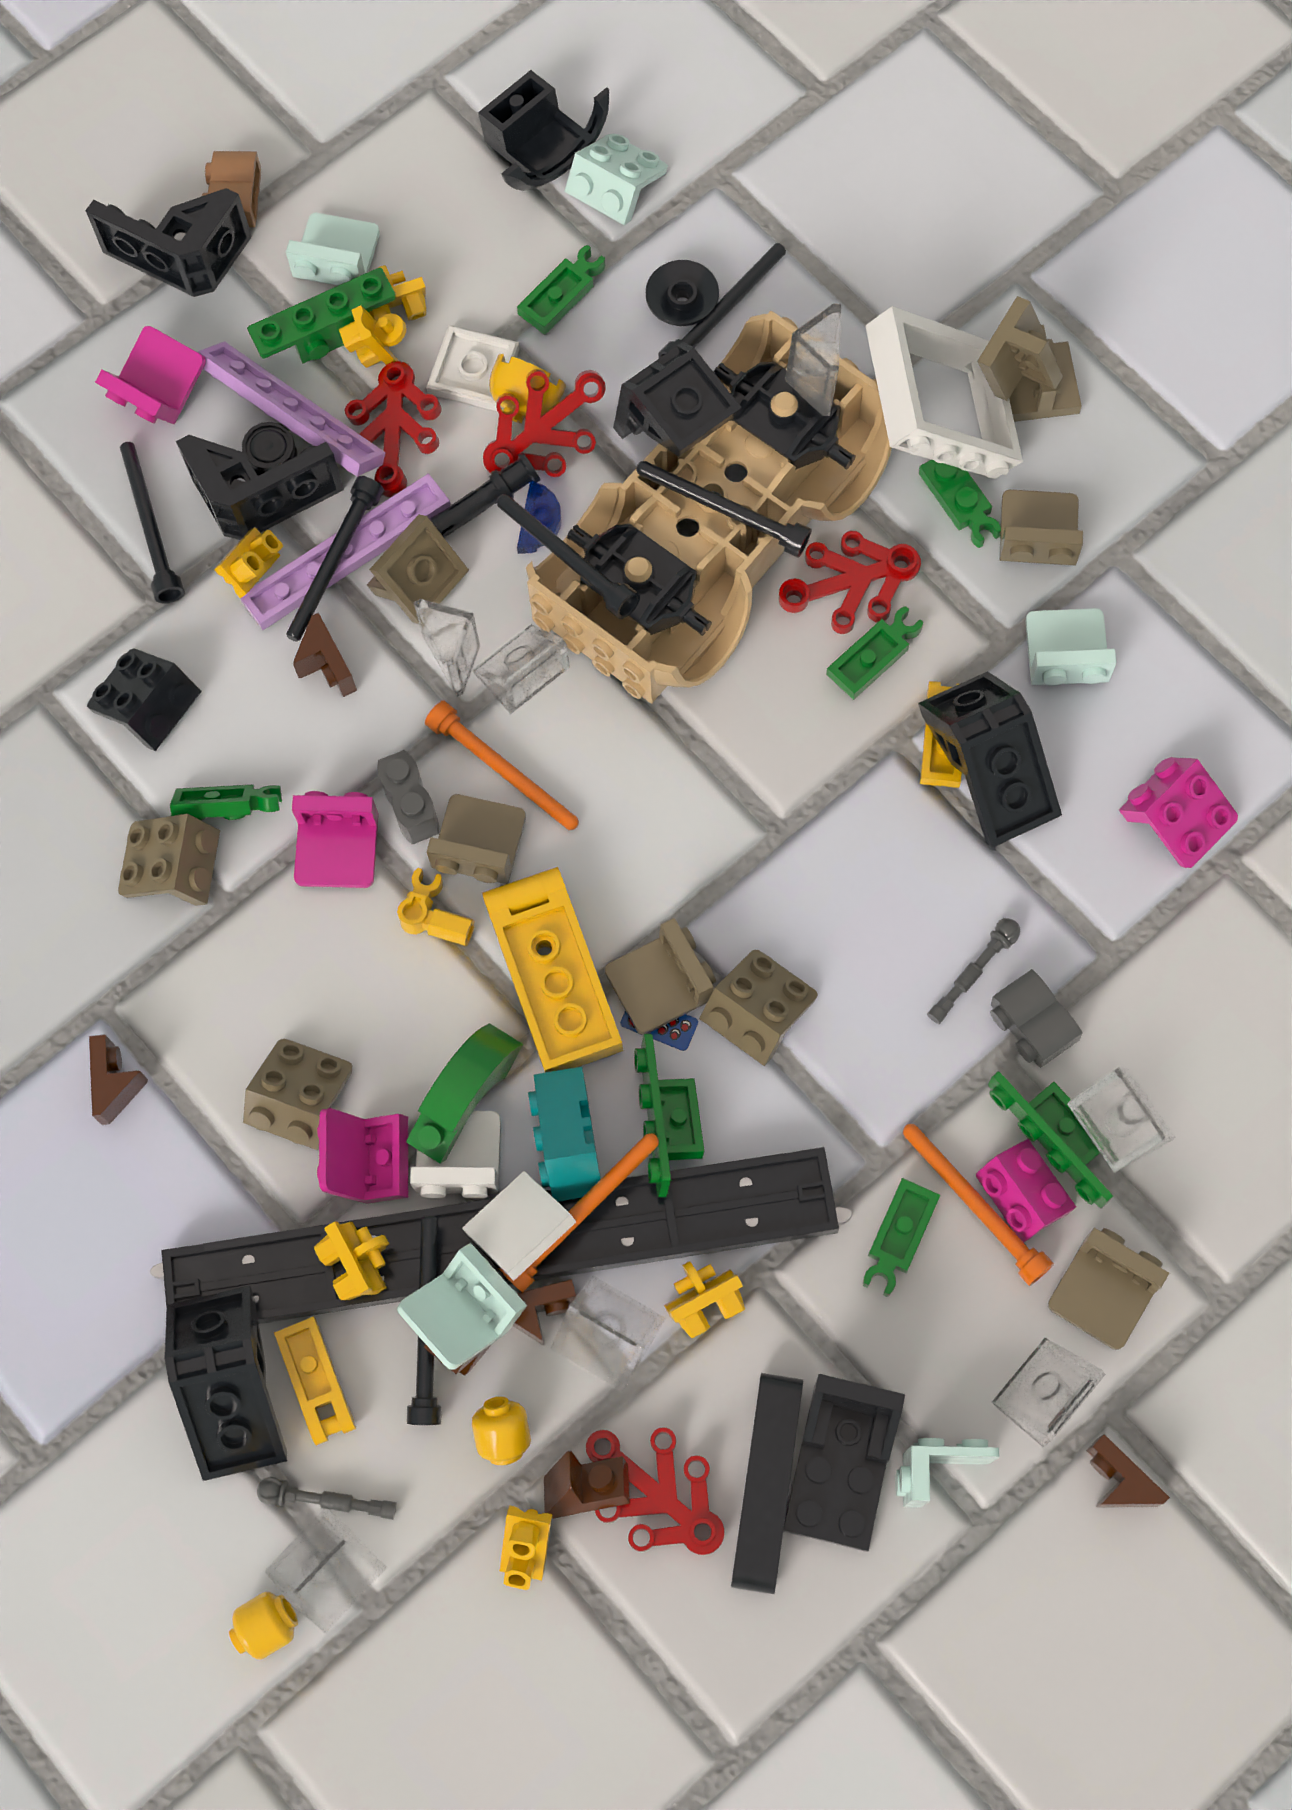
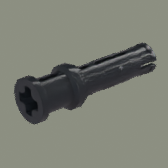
(476, 502)

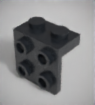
(144, 696)

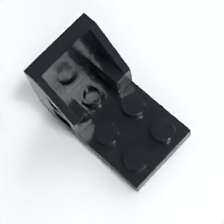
(195, 265)
(675, 401)
(261, 499)
(997, 747)
(220, 1383)
(843, 1462)

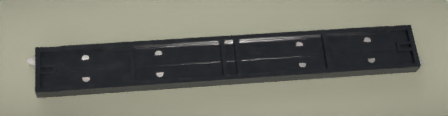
(703, 1214)

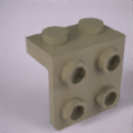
(1040, 527)
(477, 839)
(170, 857)
(661, 979)
(757, 1005)
(293, 1090)
(1107, 1288)

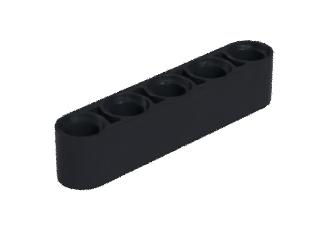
(767, 1484)

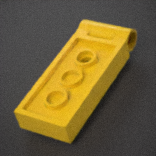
(555, 990)

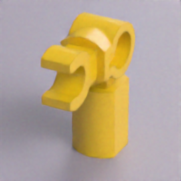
(416, 913)

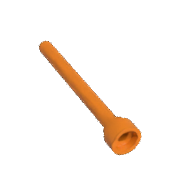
(445, 721)
(592, 1199)
(1029, 1261)

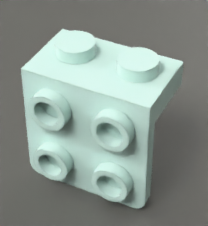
(612, 174)
(333, 249)
(1068, 647)
(462, 1308)
(914, 1476)

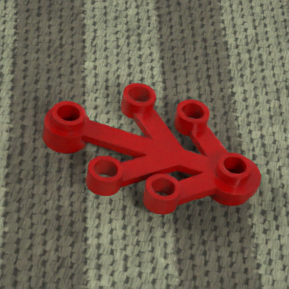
(395, 419)
(539, 428)
(854, 577)
(663, 1497)

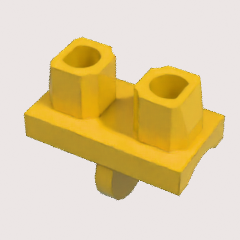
(408, 294)
(372, 337)
(249, 560)
(359, 1256)
(721, 1290)
(524, 1546)

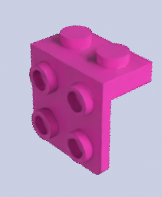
(155, 376)
(1182, 809)
(335, 840)
(363, 1156)

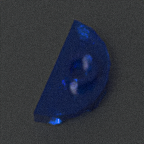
(545, 508)

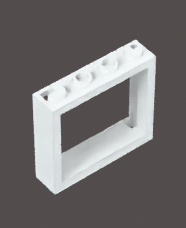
(891, 341)

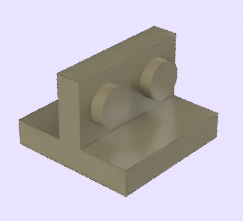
(1018, 351)
(1037, 401)
(417, 567)

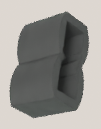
(408, 797)
(1035, 1018)

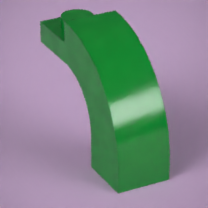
(460, 1087)

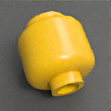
(501, 1431)
(263, 1625)

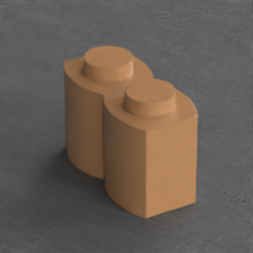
(237, 172)

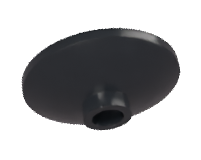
(681, 280)

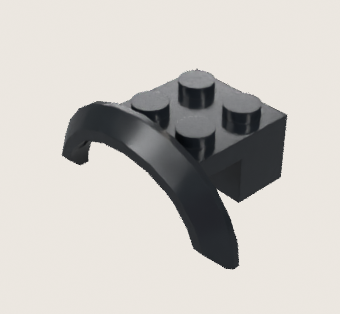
(535, 134)

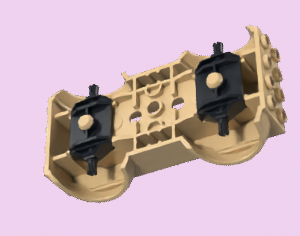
(701, 585)

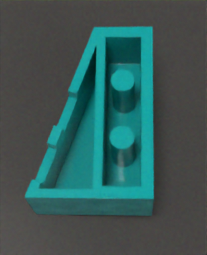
(564, 1133)

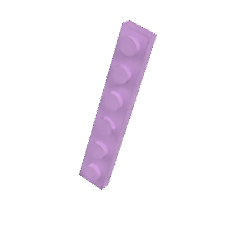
(291, 408)
(375, 534)

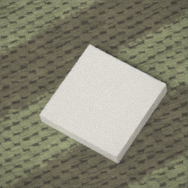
(466, 366)
(519, 1225)

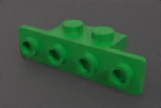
(316, 321)
(671, 1116)
(1057, 1130)

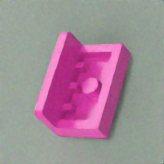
(1025, 1190)

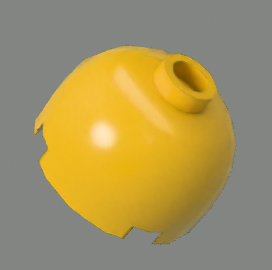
(512, 379)

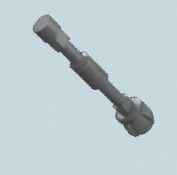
(1005, 934)
(274, 1492)

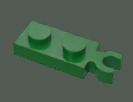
(560, 291)
(960, 499)
(873, 654)
(225, 801)
(901, 1232)

